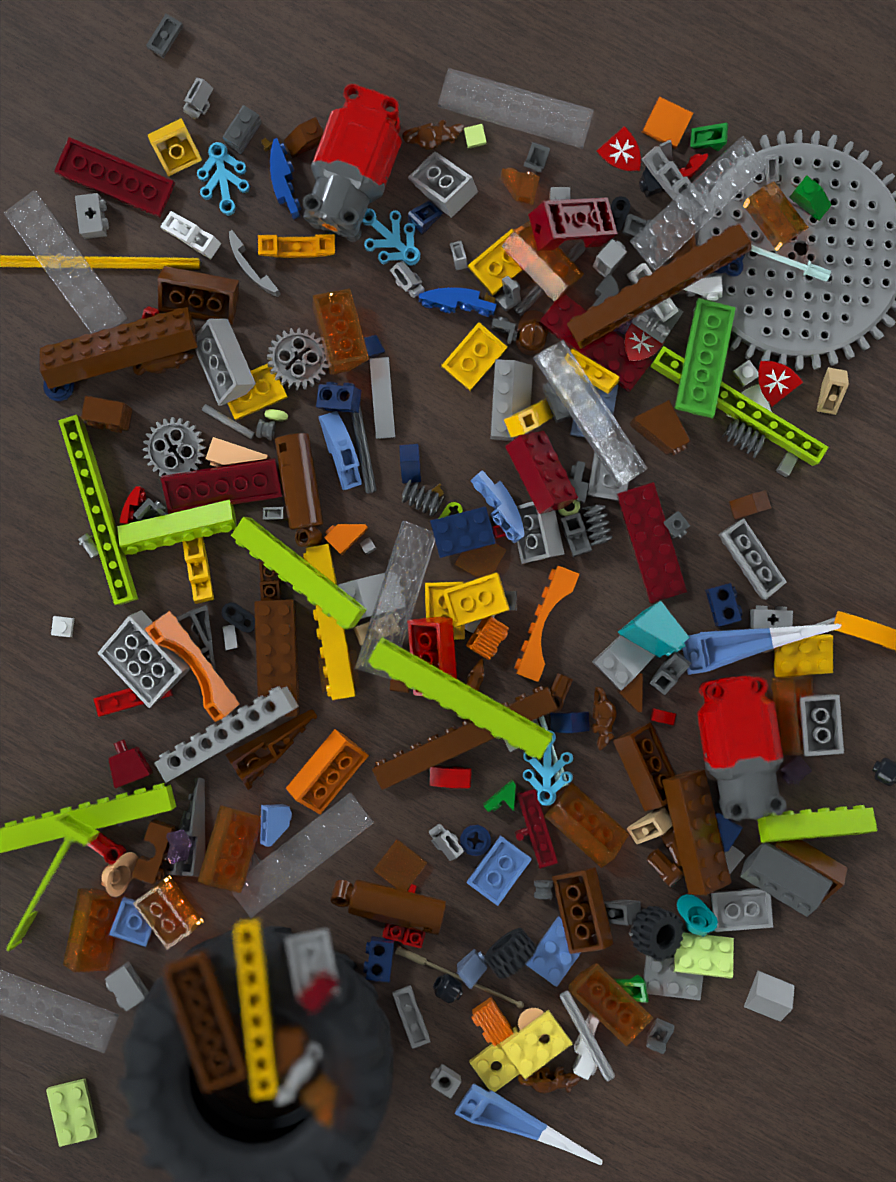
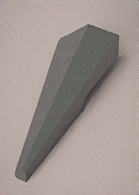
(197, 625)
(194, 826)

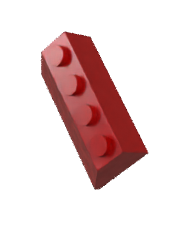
(434, 643)

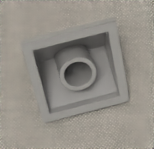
(770, 996)

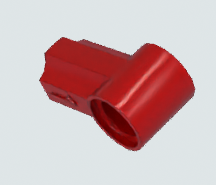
(104, 847)

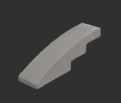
(665, 172)
(382, 397)

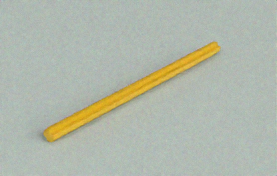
(111, 262)

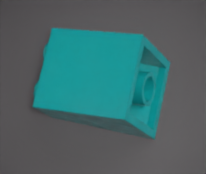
(655, 631)

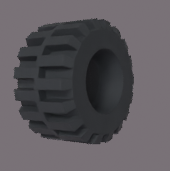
(657, 933)
(510, 953)

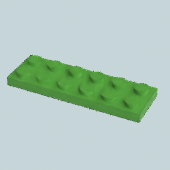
(705, 358)

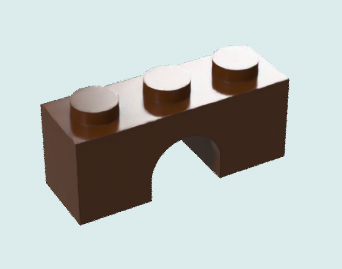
(151, 869)

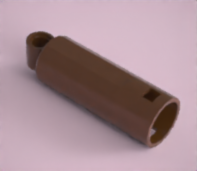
(300, 488)
(390, 905)

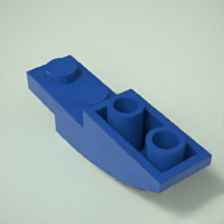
(281, 177)
(449, 298)

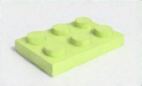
(705, 955)
(72, 1112)

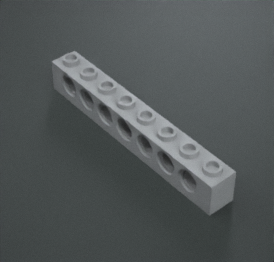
(170, 768)

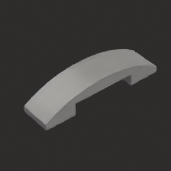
(264, 283)

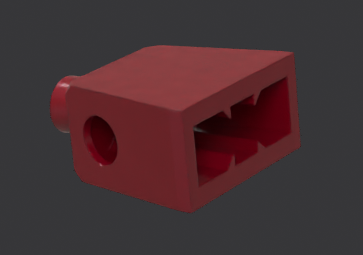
(128, 765)

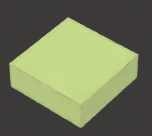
(475, 136)

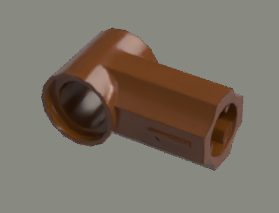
(560, 689)
(670, 843)
(668, 871)

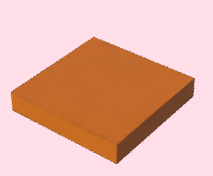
(667, 122)

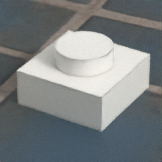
(746, 373)
(62, 626)

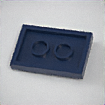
(462, 532)

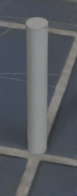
(229, 422)

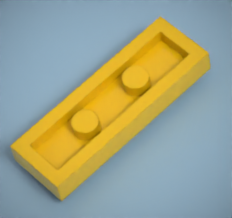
(598, 375)

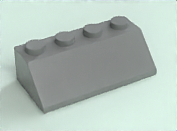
(223, 361)
(510, 394)
(752, 559)

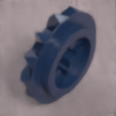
(59, 395)
(480, 847)

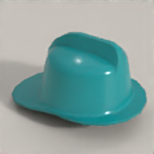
(697, 915)

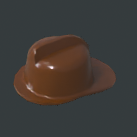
(531, 335)

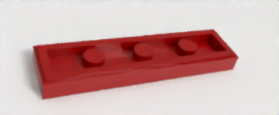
(119, 701)

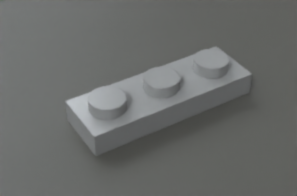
(411, 1016)

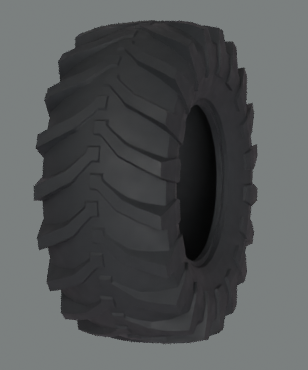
(205, 1139)

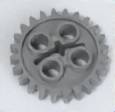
(286, 347)
(188, 438)

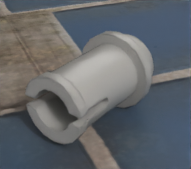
(89, 545)

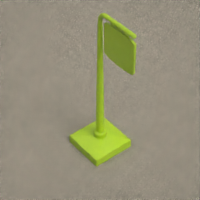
(74, 831)

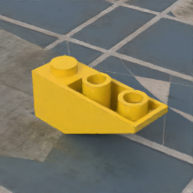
(528, 418)

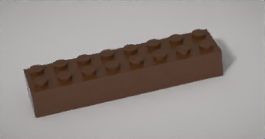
(118, 347)

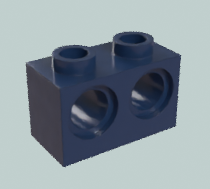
(338, 399)
(718, 606)
(383, 959)

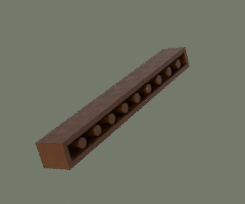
(660, 285)
(456, 740)

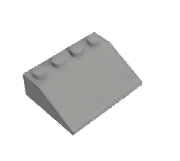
(140, 662)

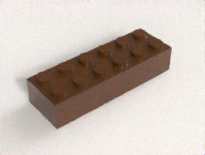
(277, 649)
(696, 832)
(205, 1020)

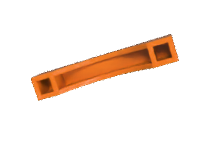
(532, 660)
(216, 696)

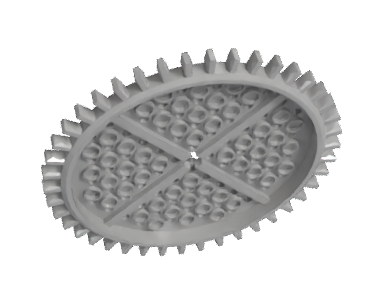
(860, 316)

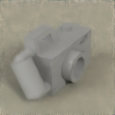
(197, 98)
(407, 279)
(446, 842)

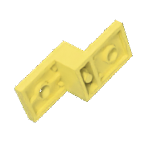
(521, 1052)

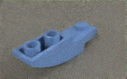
(342, 449)
(505, 509)

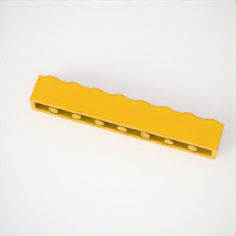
(332, 635)
(256, 1008)

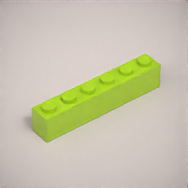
(177, 527)
(817, 824)

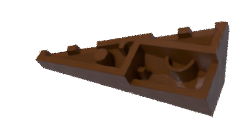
(255, 756)

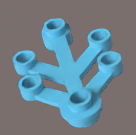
(222, 175)
(392, 240)
(547, 771)

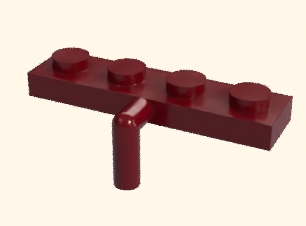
(536, 828)

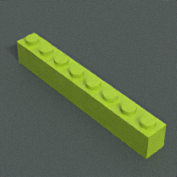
(298, 572)

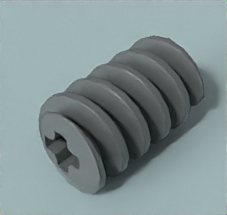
(745, 437)
(421, 498)
(597, 524)

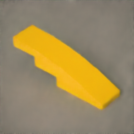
(198, 570)

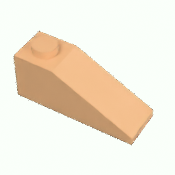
(226, 453)

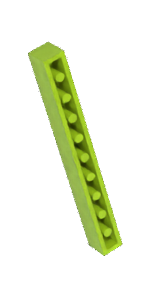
(750, 413)
(98, 510)
(460, 698)
(97, 815)

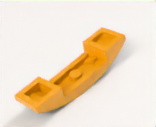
(296, 246)
(866, 630)

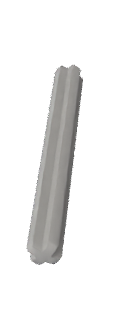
(587, 1035)

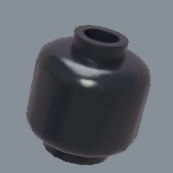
(885, 771)
(448, 988)

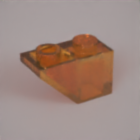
(520, 185)
(321, 1097)

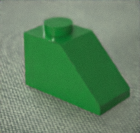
(811, 198)

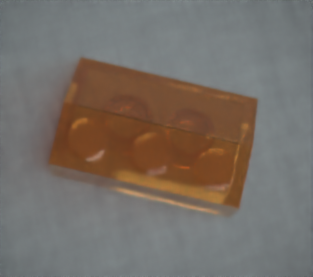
(775, 215)
(168, 912)

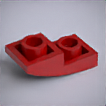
(694, 165)
(135, 499)
(450, 777)
(405, 935)

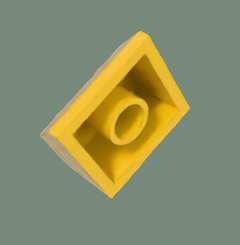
(174, 147)

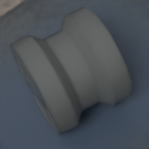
(265, 429)
(543, 889)

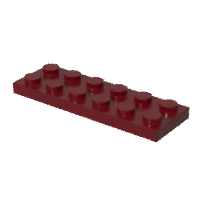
(114, 177)
(606, 351)
(233, 482)
(651, 542)

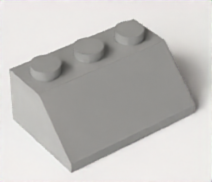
(541, 533)
(821, 725)

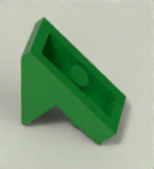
(709, 136)
(506, 793)
(635, 987)

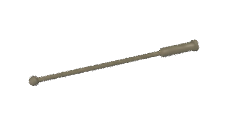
(422, 961)

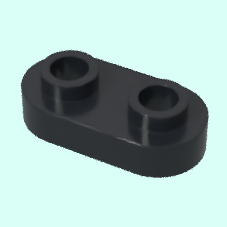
(620, 216)
(239, 618)

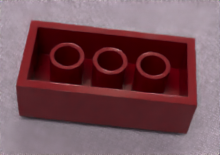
(541, 472)

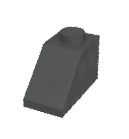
(622, 911)

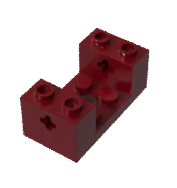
(557, 221)

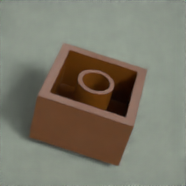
(106, 413)

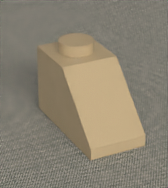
(832, 390)
(650, 825)

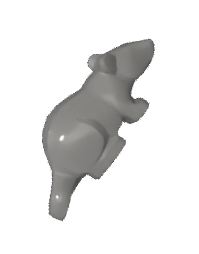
(299, 1072)

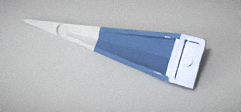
(719, 648)
(496, 1112)

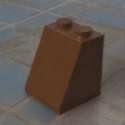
(662, 428)

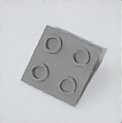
(653, 326)

